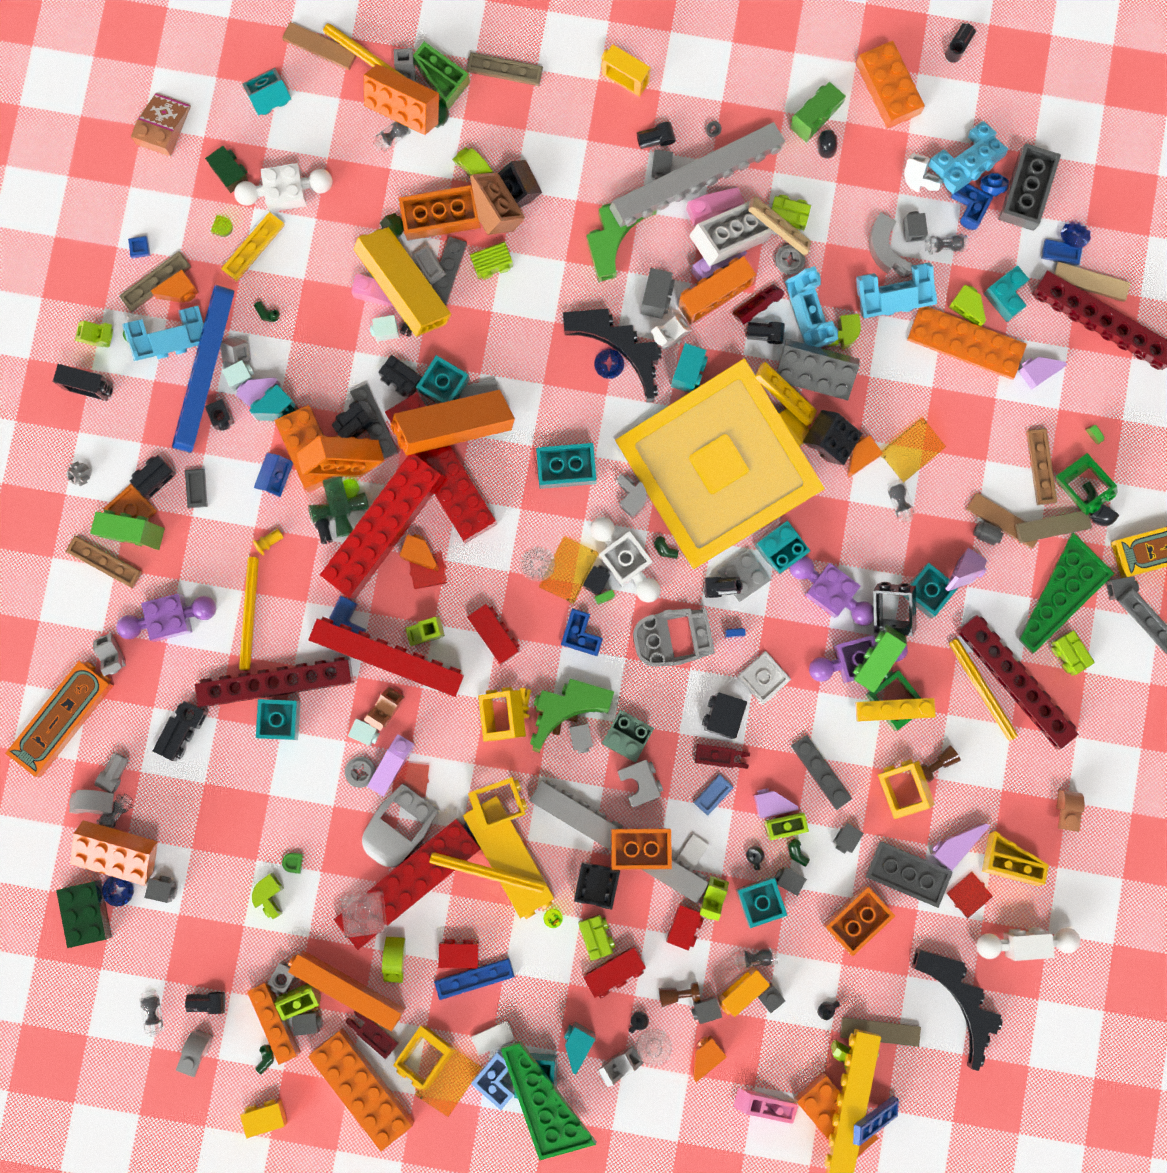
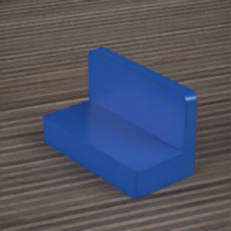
(273, 474)

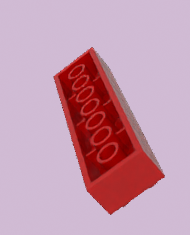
(457, 491)
(382, 525)
(386, 657)
(417, 875)

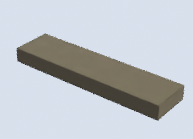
(504, 69)
(141, 291)
(1052, 526)
(890, 1032)

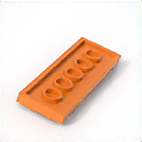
(967, 342)

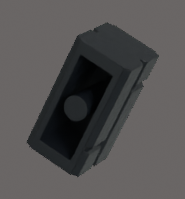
(400, 376)
(354, 420)
(152, 476)
(173, 739)

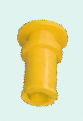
(267, 541)
(525, 700)

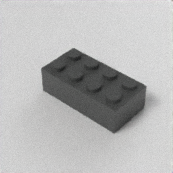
(1029, 187)
(818, 369)

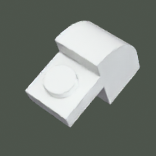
(917, 175)
(671, 332)

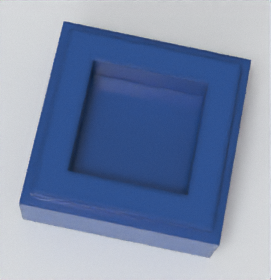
(139, 247)
(734, 633)

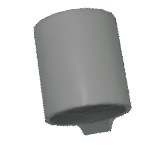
(109, 778)

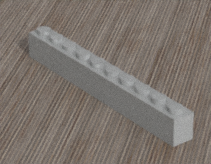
(696, 175)
(599, 829)

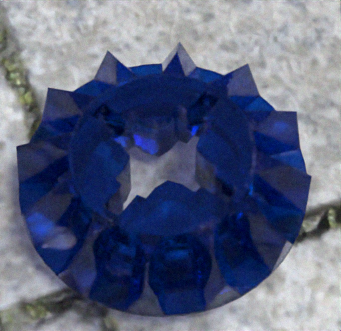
(1072, 239)
(602, 369)
(115, 899)

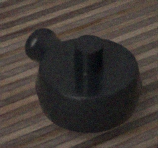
(755, 856)
(827, 1010)
(639, 1021)

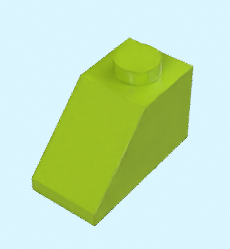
(969, 305)

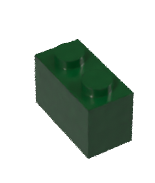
(226, 168)

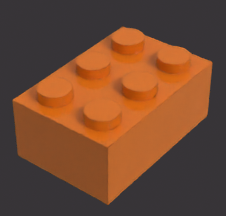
(641, 848)
(859, 920)

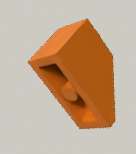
(176, 289)
(863, 454)
(418, 552)
(707, 1057)

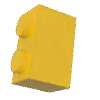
(263, 1118)

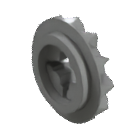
(784, 253)
(356, 763)

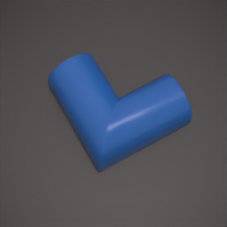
(977, 205)
(343, 612)
(575, 635)

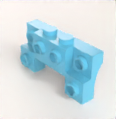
(972, 162)
(897, 296)
(808, 310)
(167, 340)

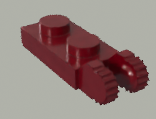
(758, 303)
(719, 756)
(373, 1035)

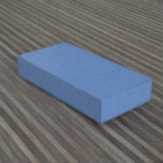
(713, 795)

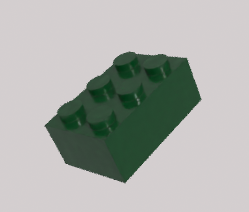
(84, 914)

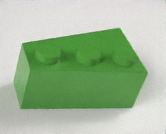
(441, 73)
(817, 111)
(127, 529)
(880, 658)

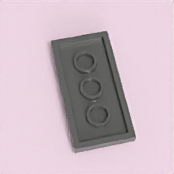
(909, 874)

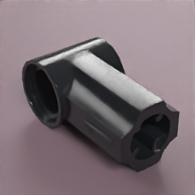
(960, 42)
(660, 135)
(771, 332)
(718, 586)
(211, 1003)

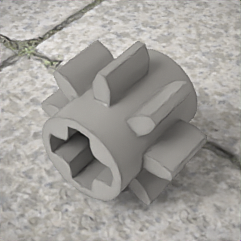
(78, 473)

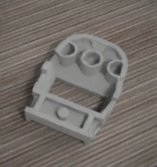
(654, 641)
(387, 844)

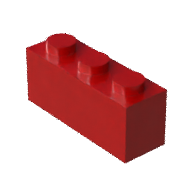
(494, 634)
(614, 972)

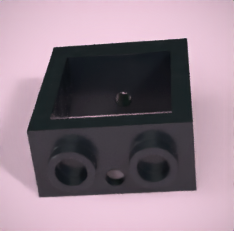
(83, 382)
(906, 628)

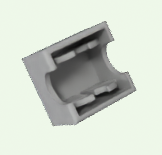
(647, 786)

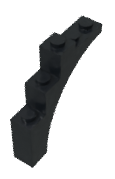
(597, 325)
(969, 997)

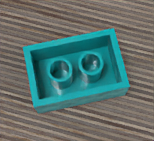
(566, 465)

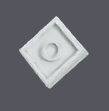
(764, 678)

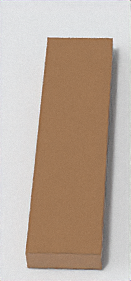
(319, 46)
(1041, 466)
(996, 516)
(103, 562)

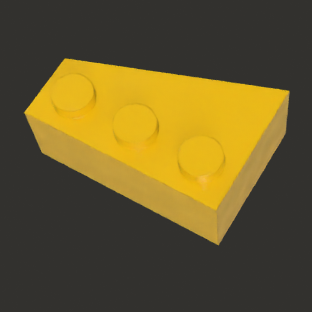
(1012, 862)

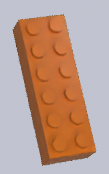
(361, 1089)

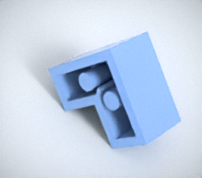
(490, 1081)

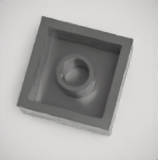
(656, 293)

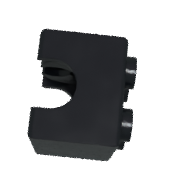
(833, 437)
(724, 715)
(596, 885)

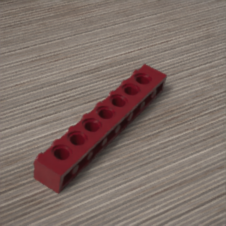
(1101, 310)
(205, 688)
(1067, 729)

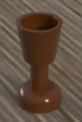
(945, 759)
(671, 995)

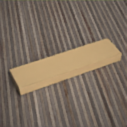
(779, 225)
(1093, 282)

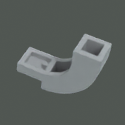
(881, 250)

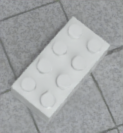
(729, 234)

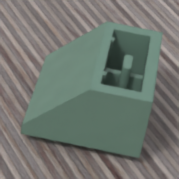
(627, 736)

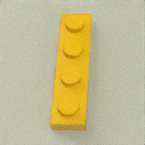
(253, 246)
(785, 394)
(895, 709)

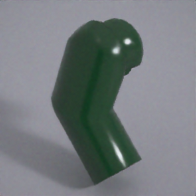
(266, 315)
(1091, 492)
(663, 550)
(795, 853)
(267, 1059)

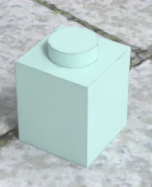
(384, 328)
(238, 374)
(364, 732)

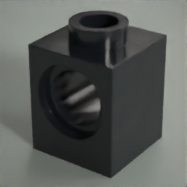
(214, 409)
(596, 580)
(199, 714)

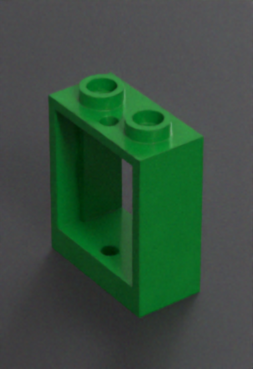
(1077, 469)
(895, 724)

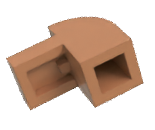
(384, 709)
(1071, 808)

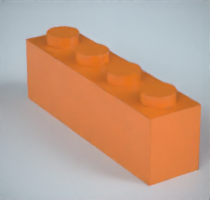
(275, 1029)

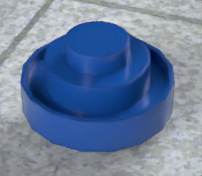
(994, 184)

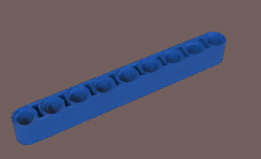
(203, 369)

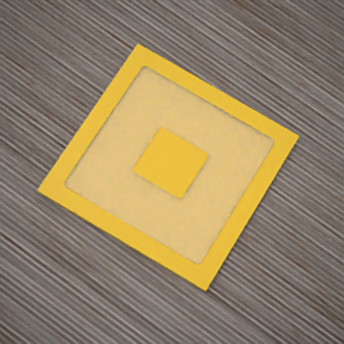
(719, 464)

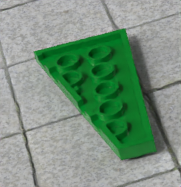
(1072, 582)
(548, 1116)

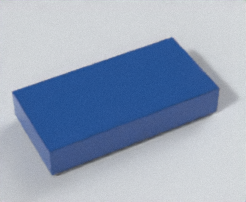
(1061, 252)

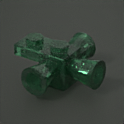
(338, 506)

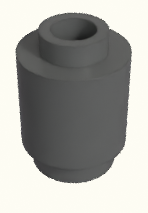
(988, 533)

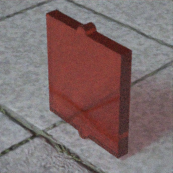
(425, 577)
(414, 777)
(969, 894)

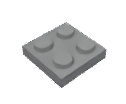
(749, 571)

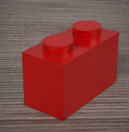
(684, 927)
(458, 954)

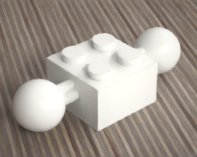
(283, 187)
(625, 559)
(1028, 944)

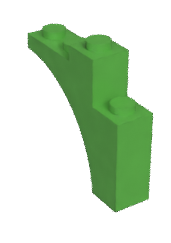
(605, 243)
(556, 709)

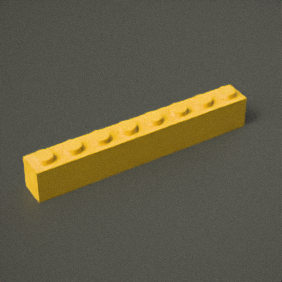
(852, 1100)

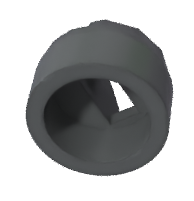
(716, 132)

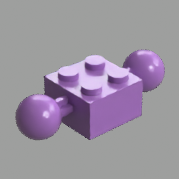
(833, 591)
(166, 617)
(848, 657)

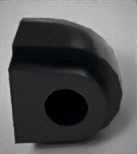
(827, 144)
(1104, 516)

